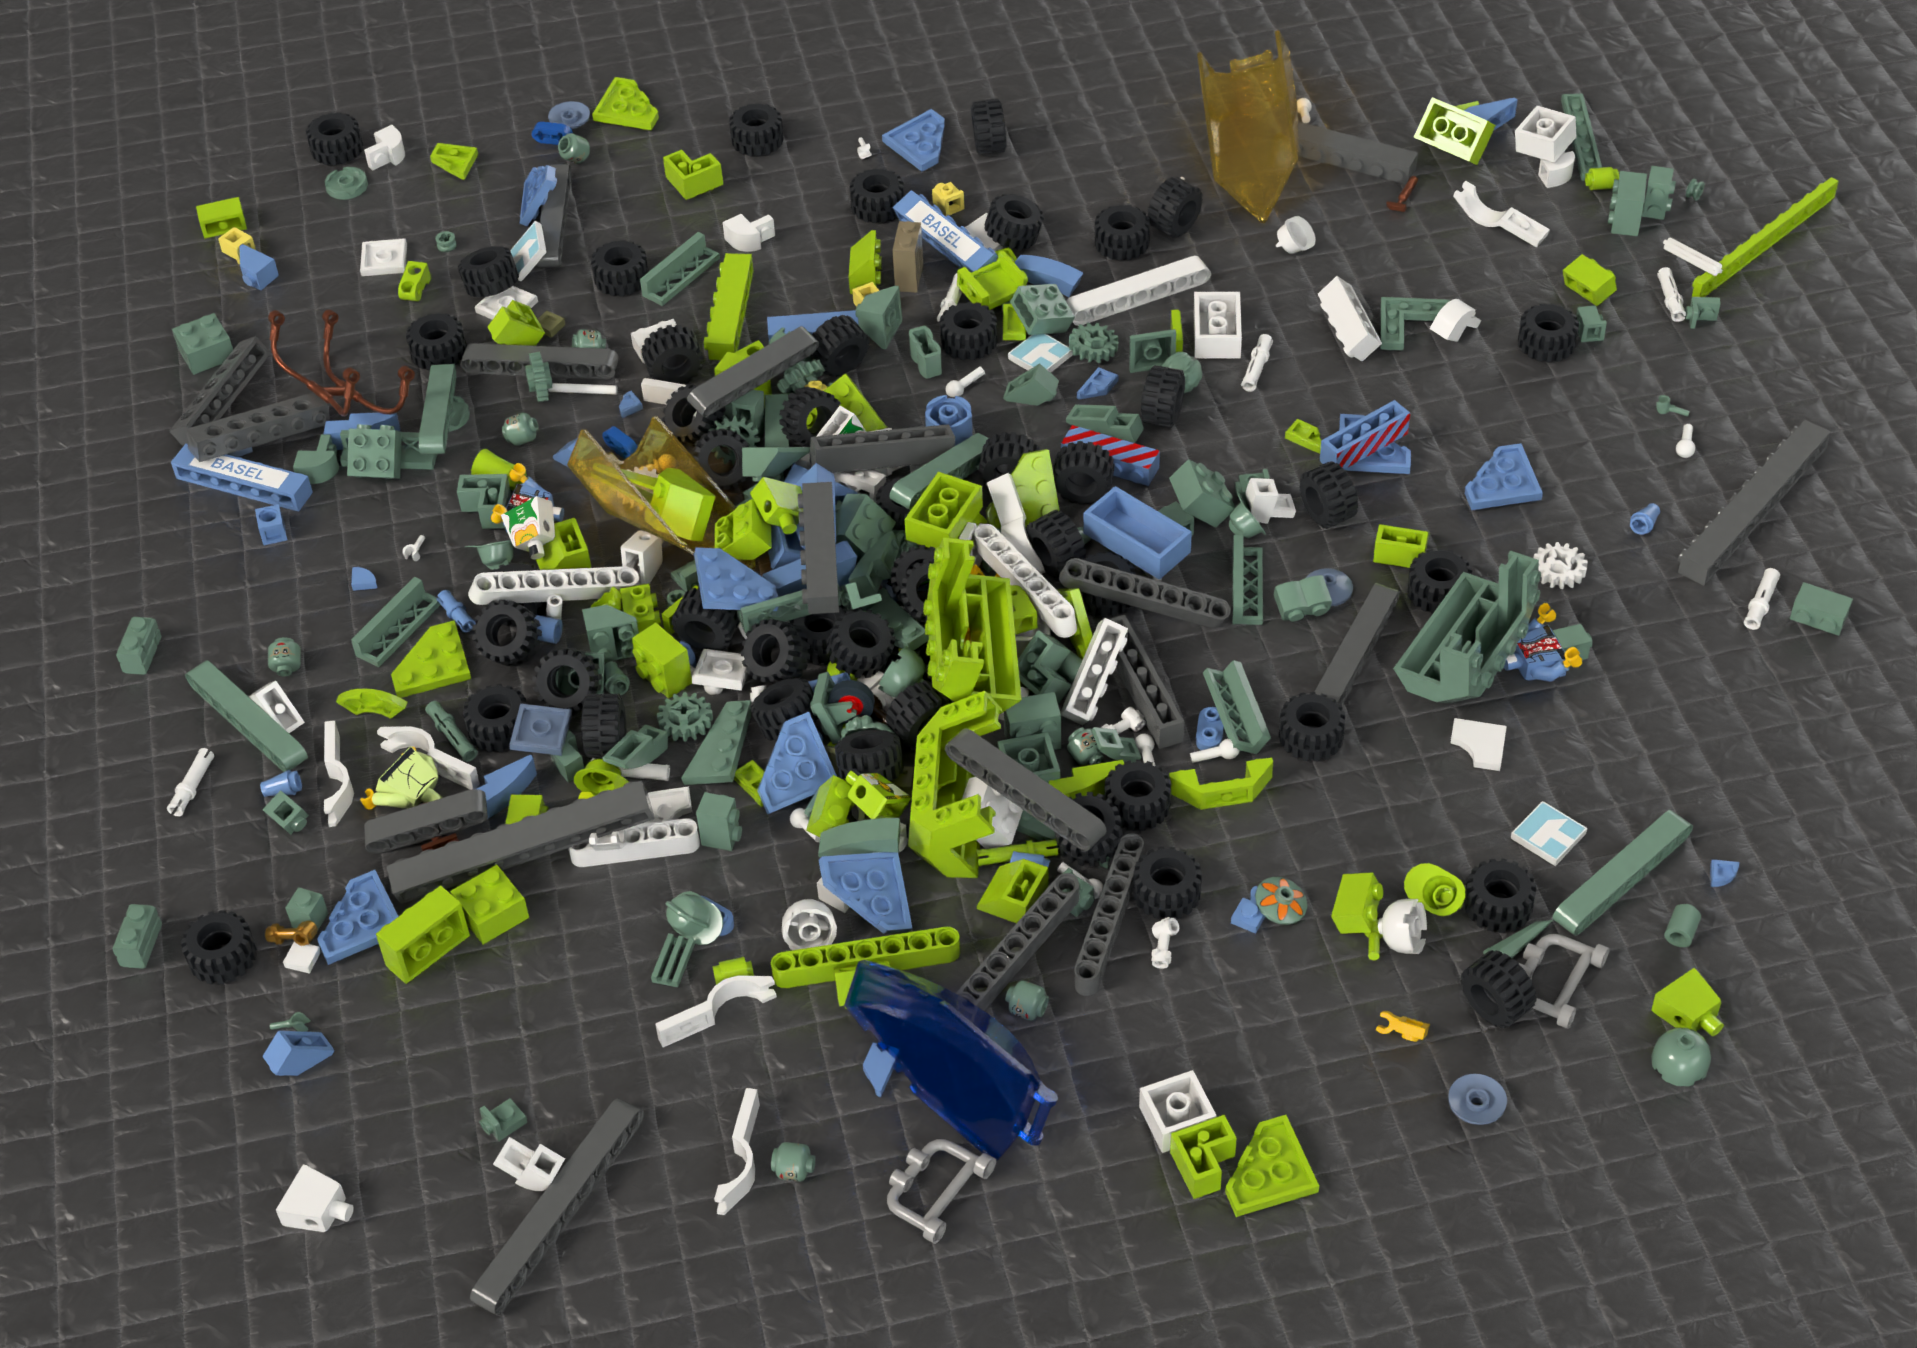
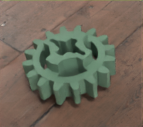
(1093, 342)
(800, 375)
(538, 377)
(733, 425)
(685, 716)

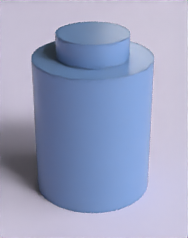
(550, 628)

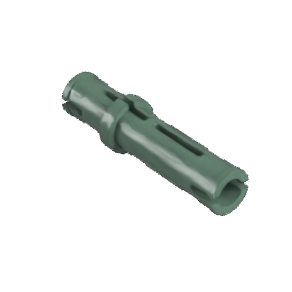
(446, 723)

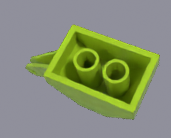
(677, 500)

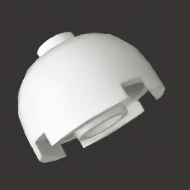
(808, 925)
(1403, 926)

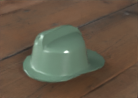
(1243, 522)
(495, 553)
(694, 917)

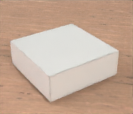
(302, 957)

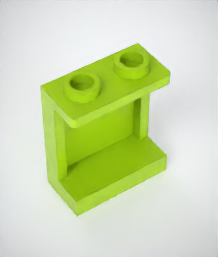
(993, 283)

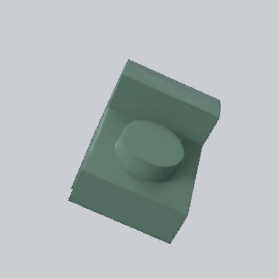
(318, 464)

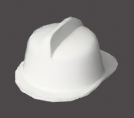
(1296, 235)

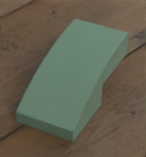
(1115, 746)

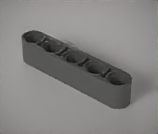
(425, 821)

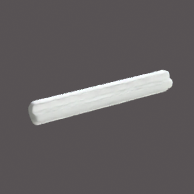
(1693, 256)

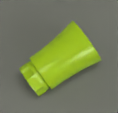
(489, 463)

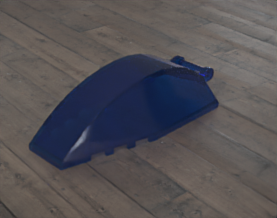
(953, 1056)

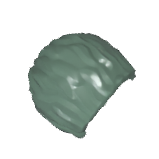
(1190, 367)

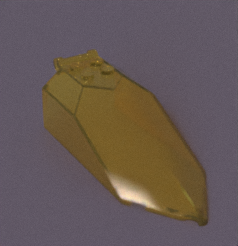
(1252, 127)
(619, 497)

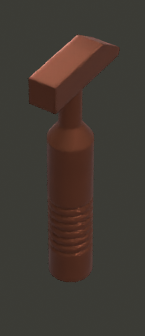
(1403, 195)

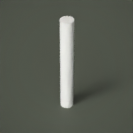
(584, 388)

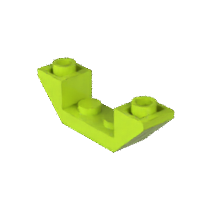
(1211, 795)

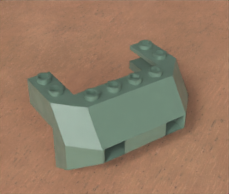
(1441, 658)

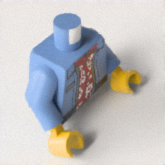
(523, 492)
(1540, 653)

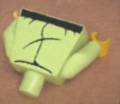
(405, 782)

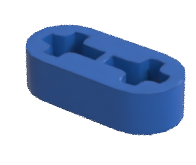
(550, 132)
(619, 442)

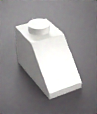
(278, 706)

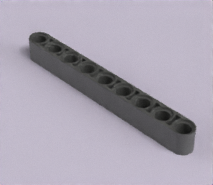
(556, 1207)

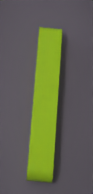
(901, 950)

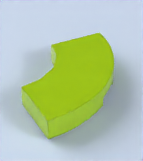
(371, 700)

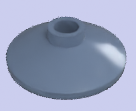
(569, 113)
(1338, 584)
(1481, 1090)

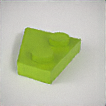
(454, 158)

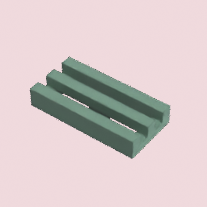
(669, 942)

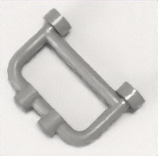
(1589, 955)
(918, 1161)

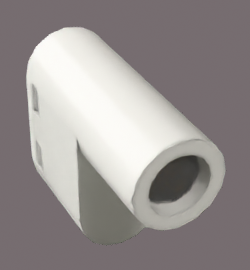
(554, 607)

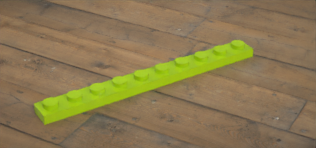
(1766, 237)

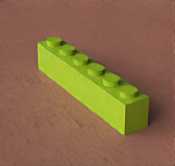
(730, 305)

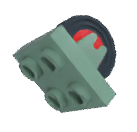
(840, 703)

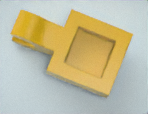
(1410, 1028)

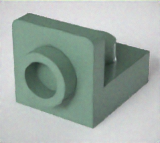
(1702, 309)
(502, 1119)

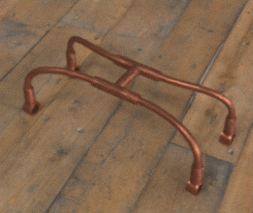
(342, 388)

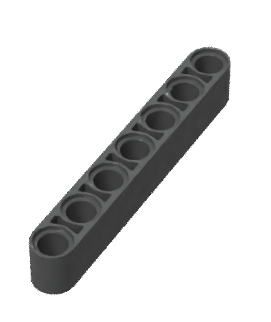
(555, 216)
(562, 361)
(752, 371)
(1156, 590)
(1358, 643)
(1026, 789)
(1108, 916)
(1021, 937)

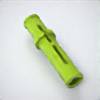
(1004, 854)

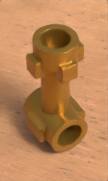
(301, 935)

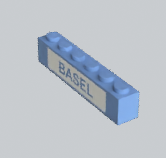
(944, 234)
(244, 479)

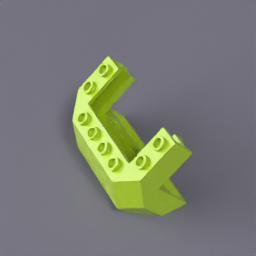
(973, 602)
(941, 823)

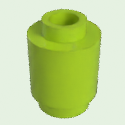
(1601, 178)
(732, 968)

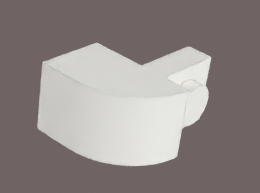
(388, 148)
(1559, 172)
(746, 235)
(1453, 320)
(1266, 502)
(531, 1168)

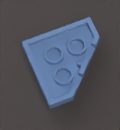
(918, 139)
(536, 192)
(1386, 460)
(1504, 480)
(728, 582)
(795, 766)
(871, 887)
(357, 918)

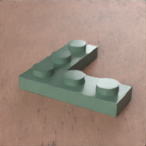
(1396, 310)

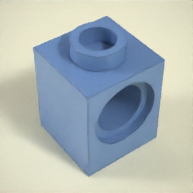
(271, 524)

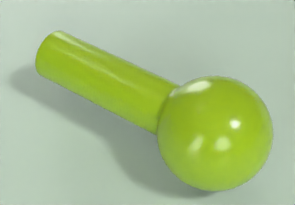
(1374, 942)

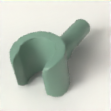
(1664, 406)
(296, 1021)

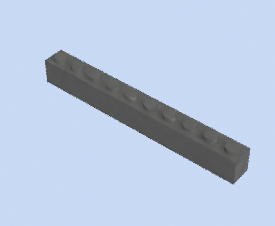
(1753, 502)
(520, 841)

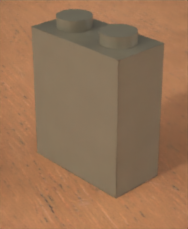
(908, 256)

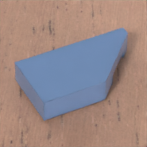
(1098, 384)
(878, 1068)

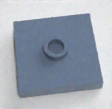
(540, 729)

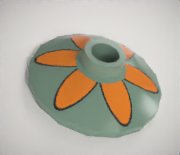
(1277, 907)

